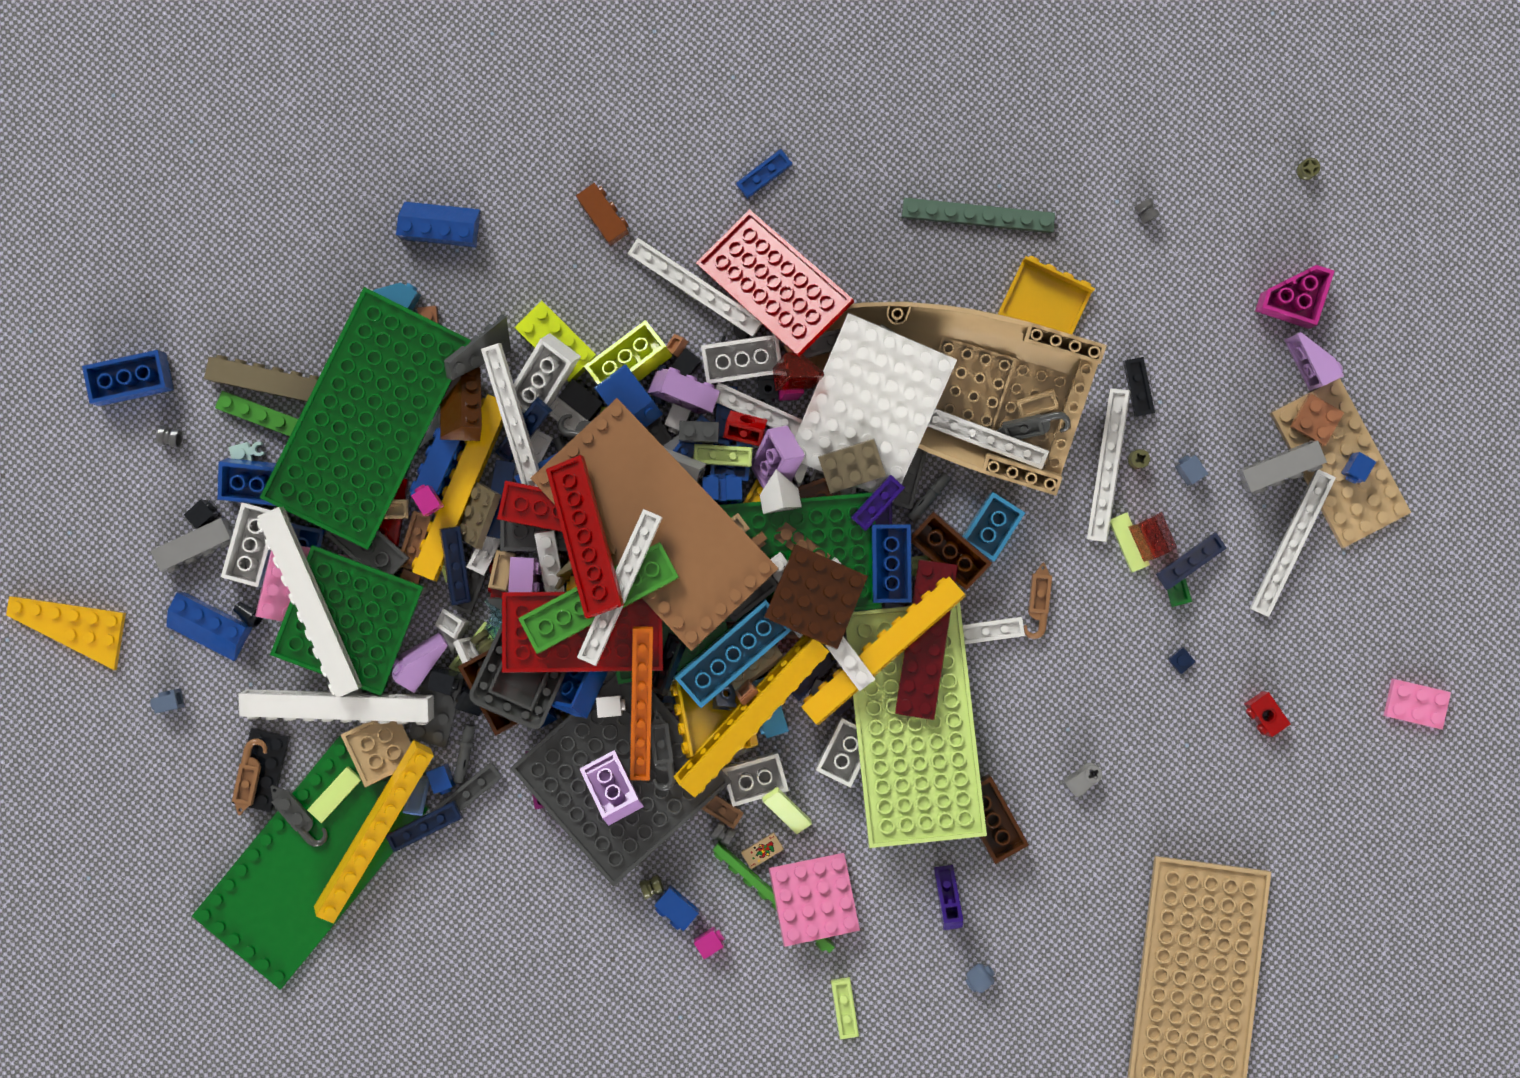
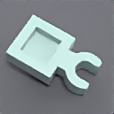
(245, 452)

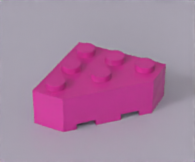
(1298, 298)

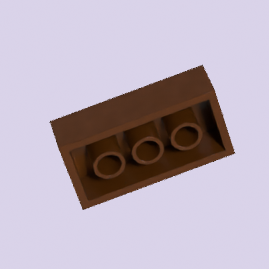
(1002, 830)

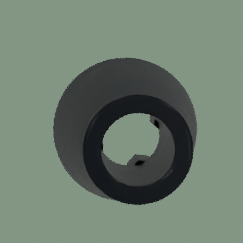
(247, 614)

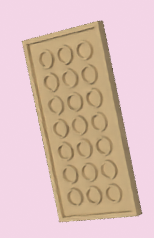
(1349, 508)

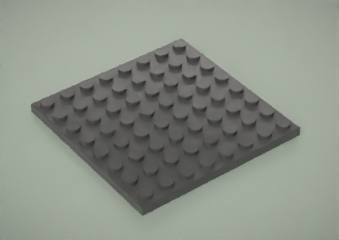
(555, 780)

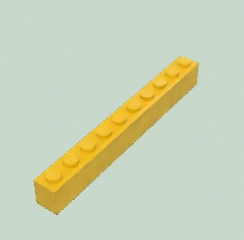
(458, 493)
(886, 647)
(747, 719)
(373, 831)

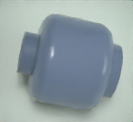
(980, 978)

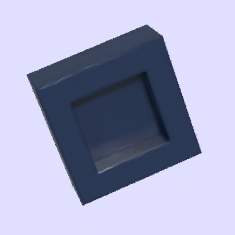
(1181, 660)

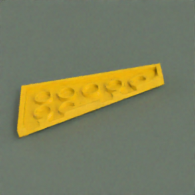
(83, 629)

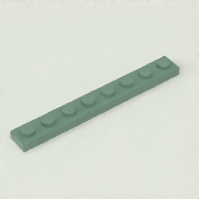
(978, 215)

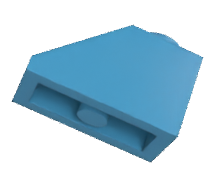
(401, 294)

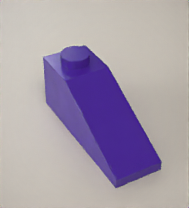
(948, 897)

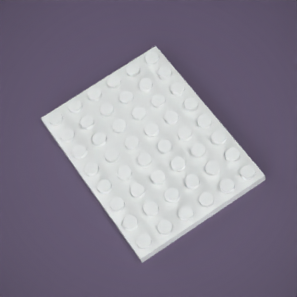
(877, 390)

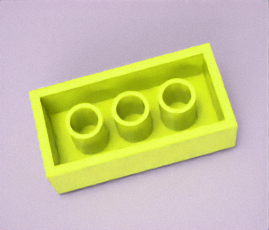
(541, 322)
(638, 349)

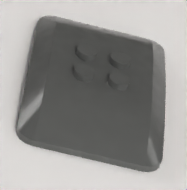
(516, 695)

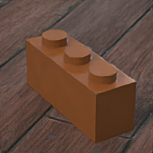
(603, 213)

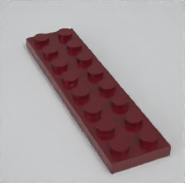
(925, 656)

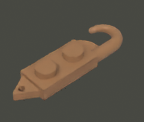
(1039, 600)
(247, 777)

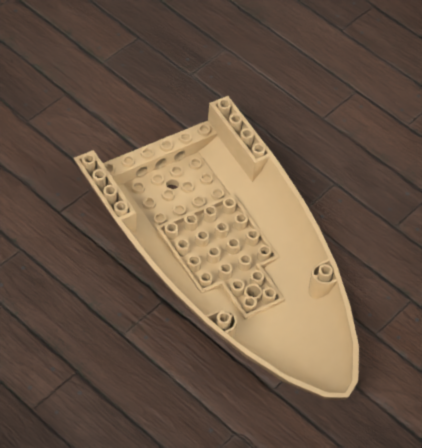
(994, 367)

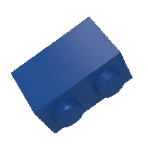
(676, 908)

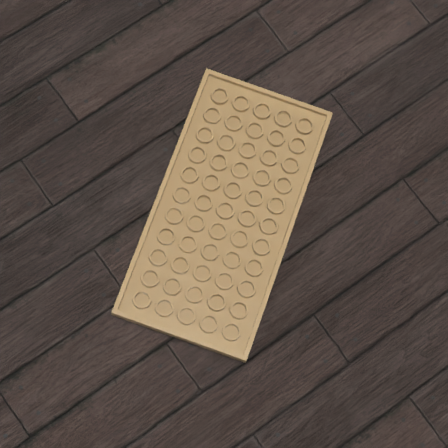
(1199, 970)

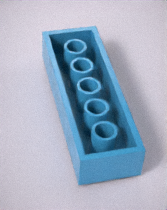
(730, 655)

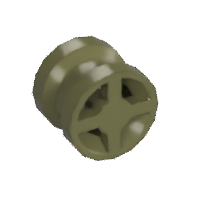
(1309, 164)
(1135, 461)

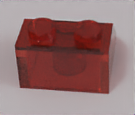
(796, 373)
(1152, 537)

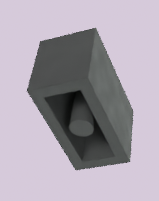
(699, 432)

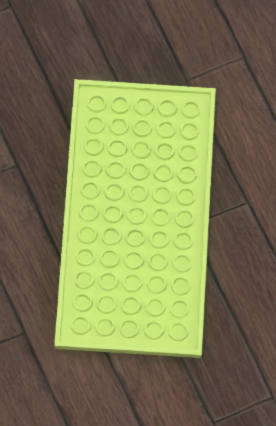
(914, 770)

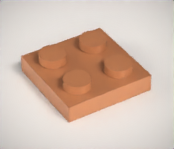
(1316, 419)

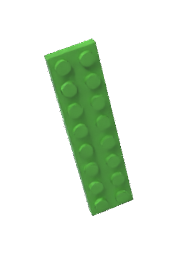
(565, 615)

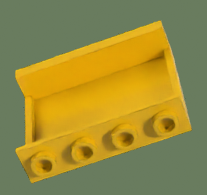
(1046, 296)
(699, 723)

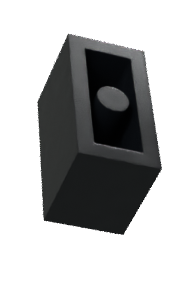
(581, 399)

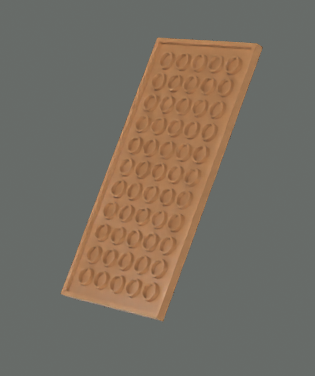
(708, 550)

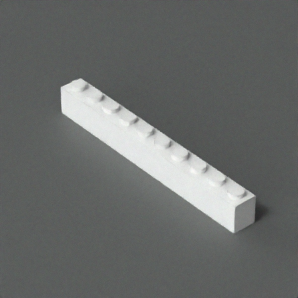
(309, 602)
(325, 706)

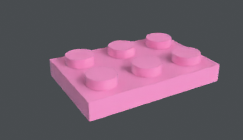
(1417, 704)

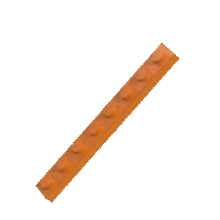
(641, 703)

